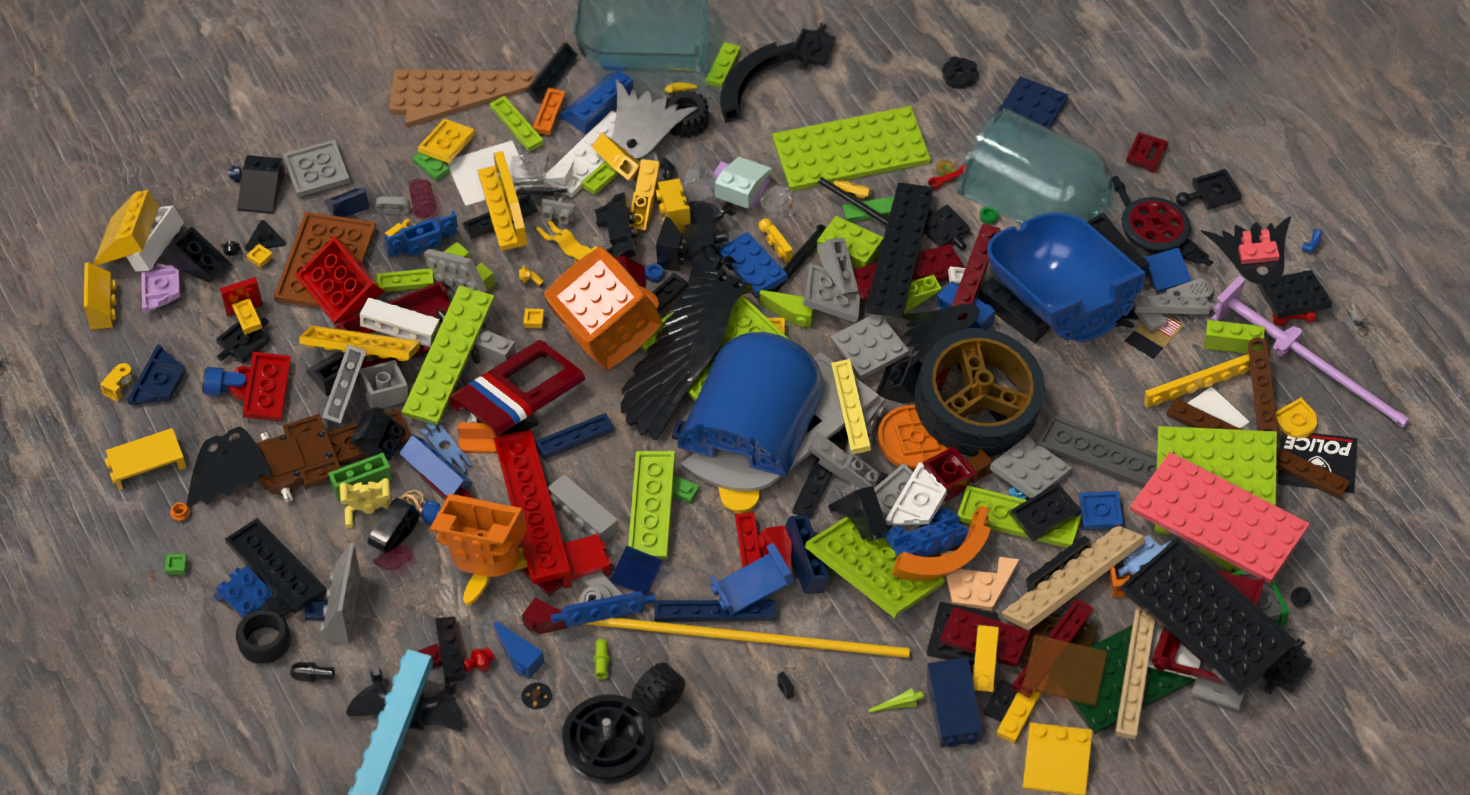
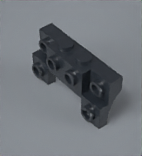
(620, 225)

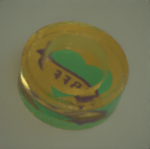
(944, 167)

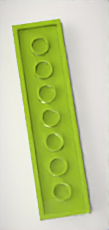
(448, 355)

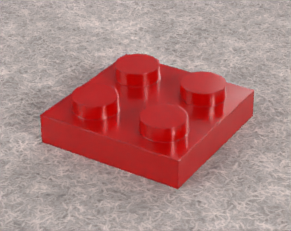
(240, 291)

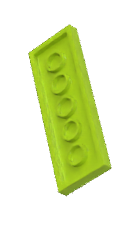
(652, 502)
(1000, 518)

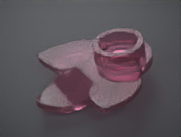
(394, 558)

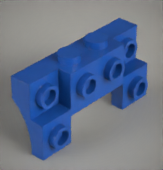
(421, 236)
(931, 539)

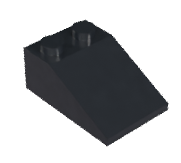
(260, 184)
(196, 256)

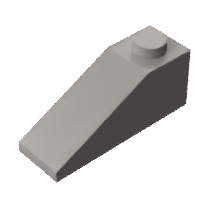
(837, 263)

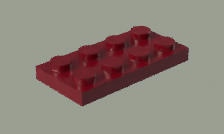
(962, 634)

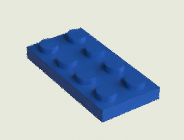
(753, 263)

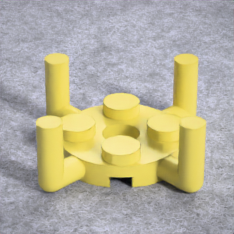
(364, 498)

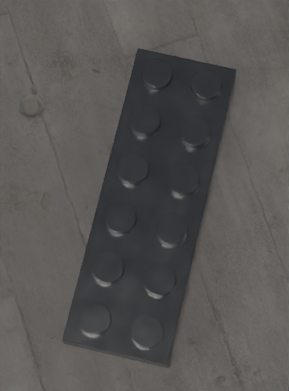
(276, 565)

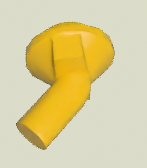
(525, 274)

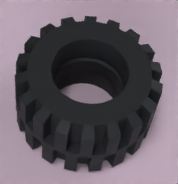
(696, 120)
(658, 689)

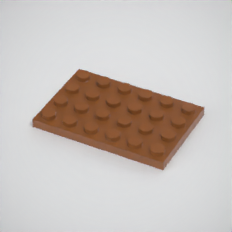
(311, 237)

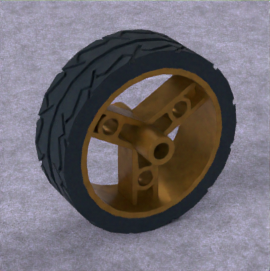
(973, 350)

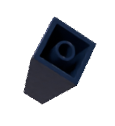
(953, 702)

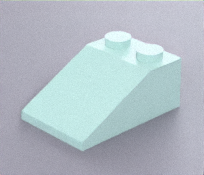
(741, 181)

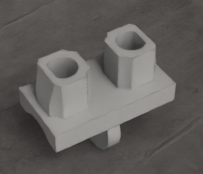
(558, 210)

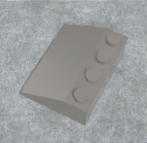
(342, 598)

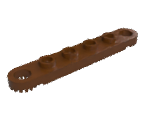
(1262, 386)

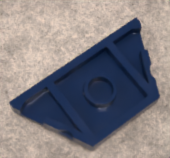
(158, 379)

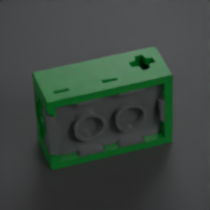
(1270, 600)

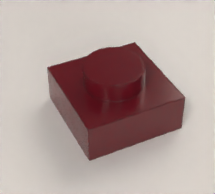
(434, 652)

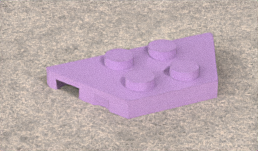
(159, 287)

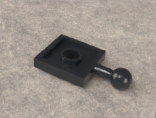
(1210, 197)

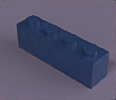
(809, 568)

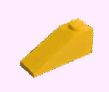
(985, 658)

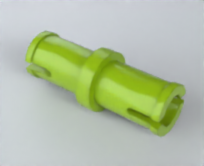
(601, 659)

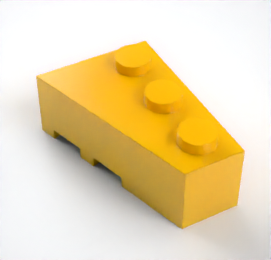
(673, 203)

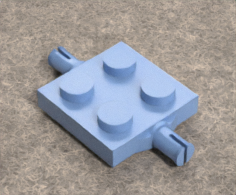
(1140, 556)

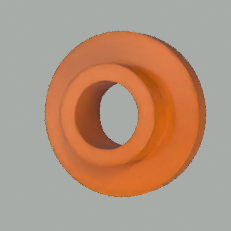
(179, 507)

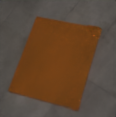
(1064, 669)

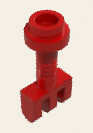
(1309, 316)

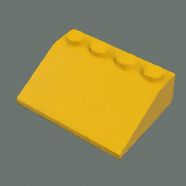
(128, 228)

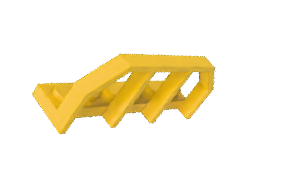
(497, 205)

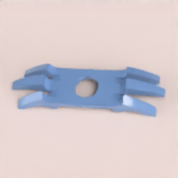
(451, 453)

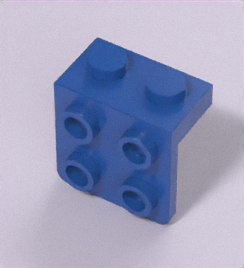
(243, 591)

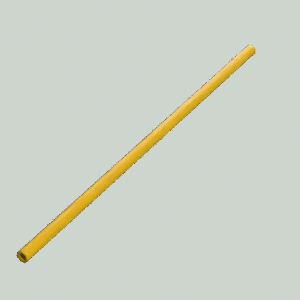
(753, 637)

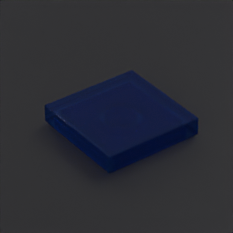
(636, 571)

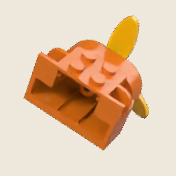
(481, 539)

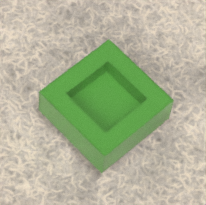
(175, 564)

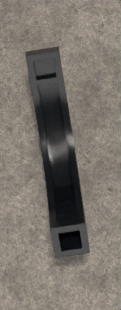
(747, 71)

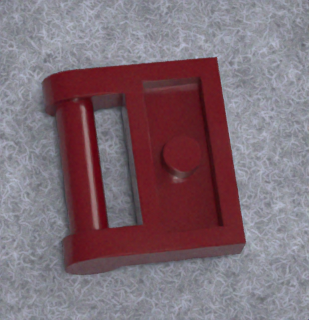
(1141, 149)

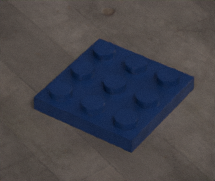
(1035, 101)

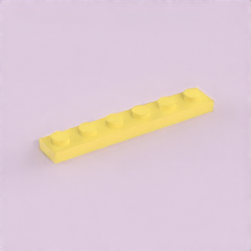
(851, 406)

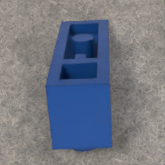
(521, 654)

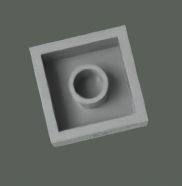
(383, 385)

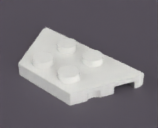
(917, 500)

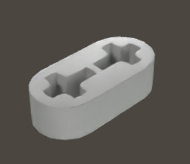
(392, 205)

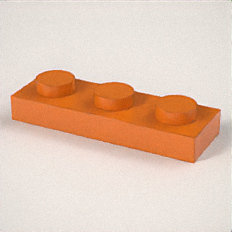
(549, 111)

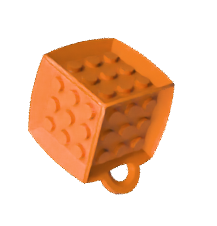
(604, 308)

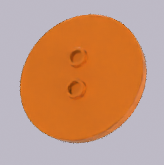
(905, 438)

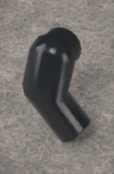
(670, 169)

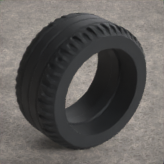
(258, 620)

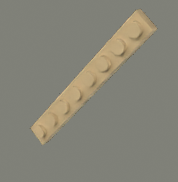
(1135, 675)

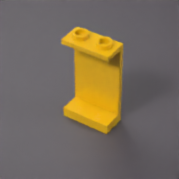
(144, 456)

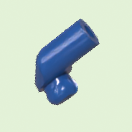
(1315, 242)

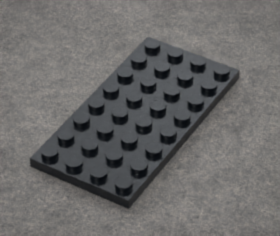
(1208, 616)

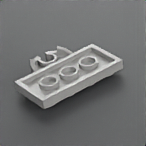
(454, 270)

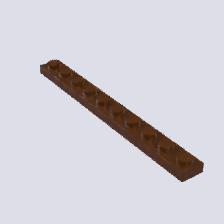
(1285, 461)

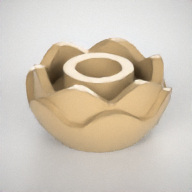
(418, 495)

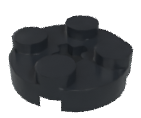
(955, 65)

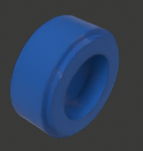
(654, 272)

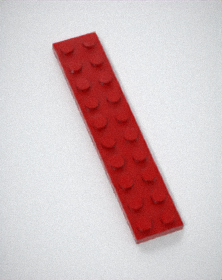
(528, 490)

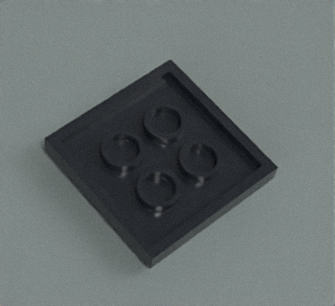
(1294, 294)
(942, 651)

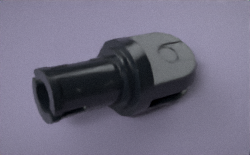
(310, 672)

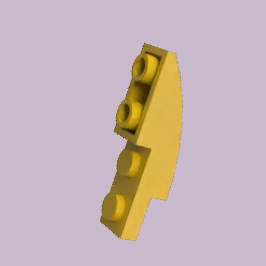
(645, 193)

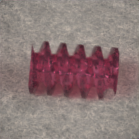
(422, 198)

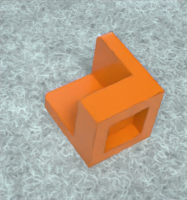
(1116, 582)

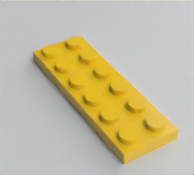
(373, 344)

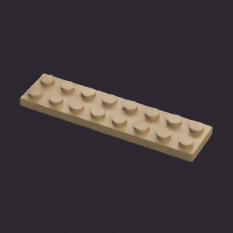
(1073, 578)

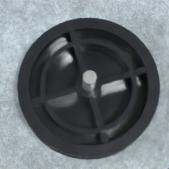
(608, 739)

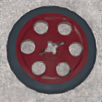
(1151, 205)

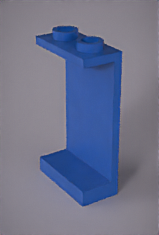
(752, 582)

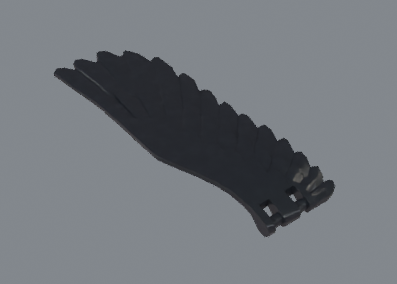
(682, 350)

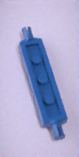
(603, 609)

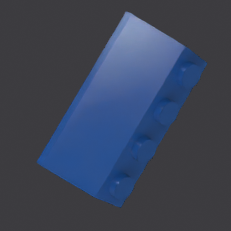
(596, 102)

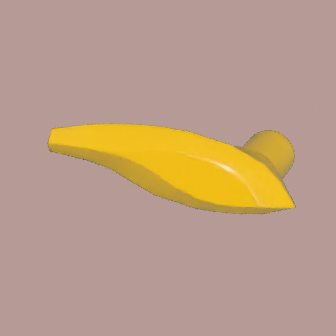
(679, 86)

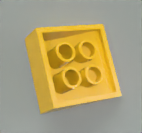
(1057, 759)

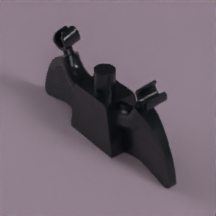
(704, 238)
(430, 711)

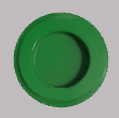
(988, 215)

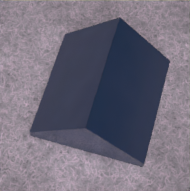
(348, 203)

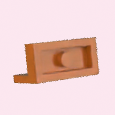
(476, 438)

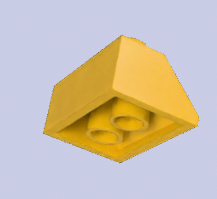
(99, 297)

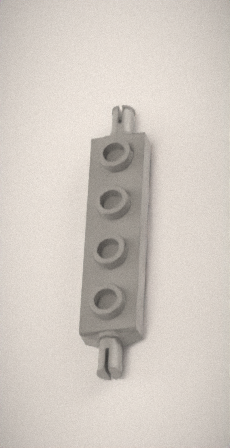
(1172, 304)

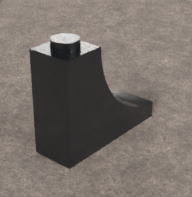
(864, 511)

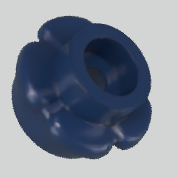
(235, 173)

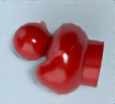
(480, 658)

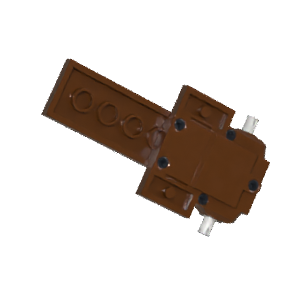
(310, 453)

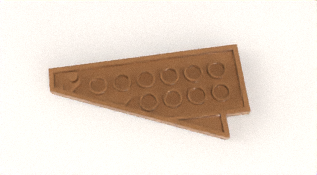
(438, 93)

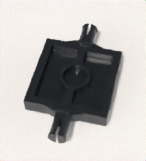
(814, 46)
(946, 227)
(241, 345)
(1289, 670)

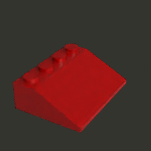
(338, 281)

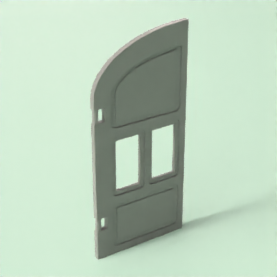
(733, 470)

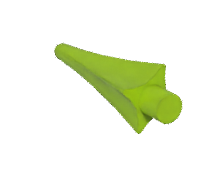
(906, 699)

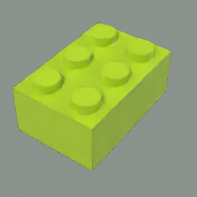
(861, 243)

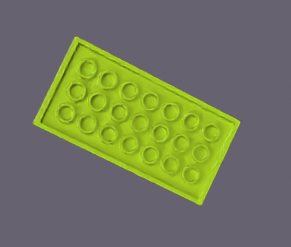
(851, 148)

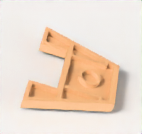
(979, 588)

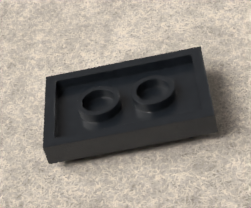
(1045, 512)

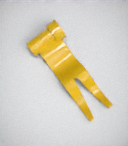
(566, 242)

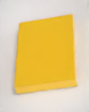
(446, 140)

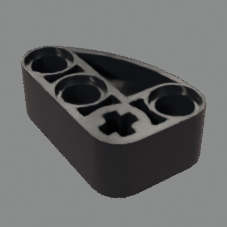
(394, 526)

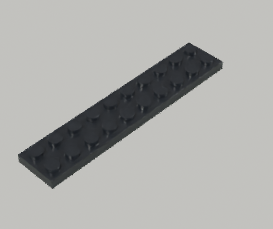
(900, 250)

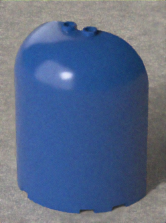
(1066, 274)
(756, 402)

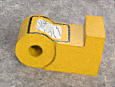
(116, 381)

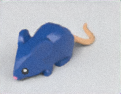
(428, 511)

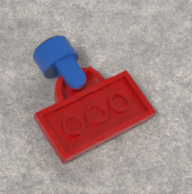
(259, 386)

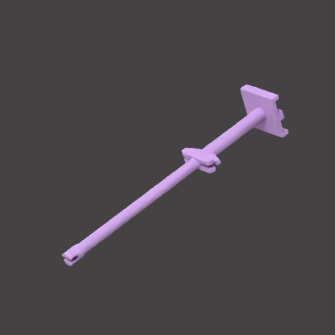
(1287, 340)

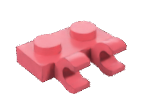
(1258, 252)

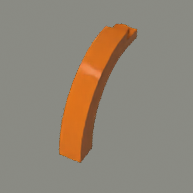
(932, 568)

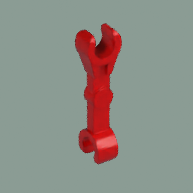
(939, 181)

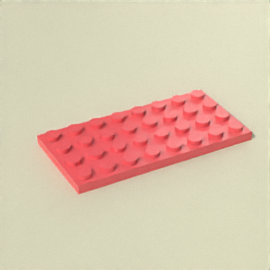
(1219, 517)

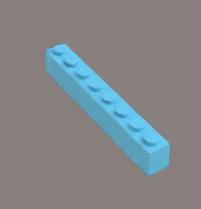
(393, 724)

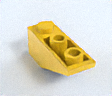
(617, 157)

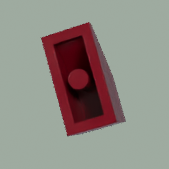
(538, 617)

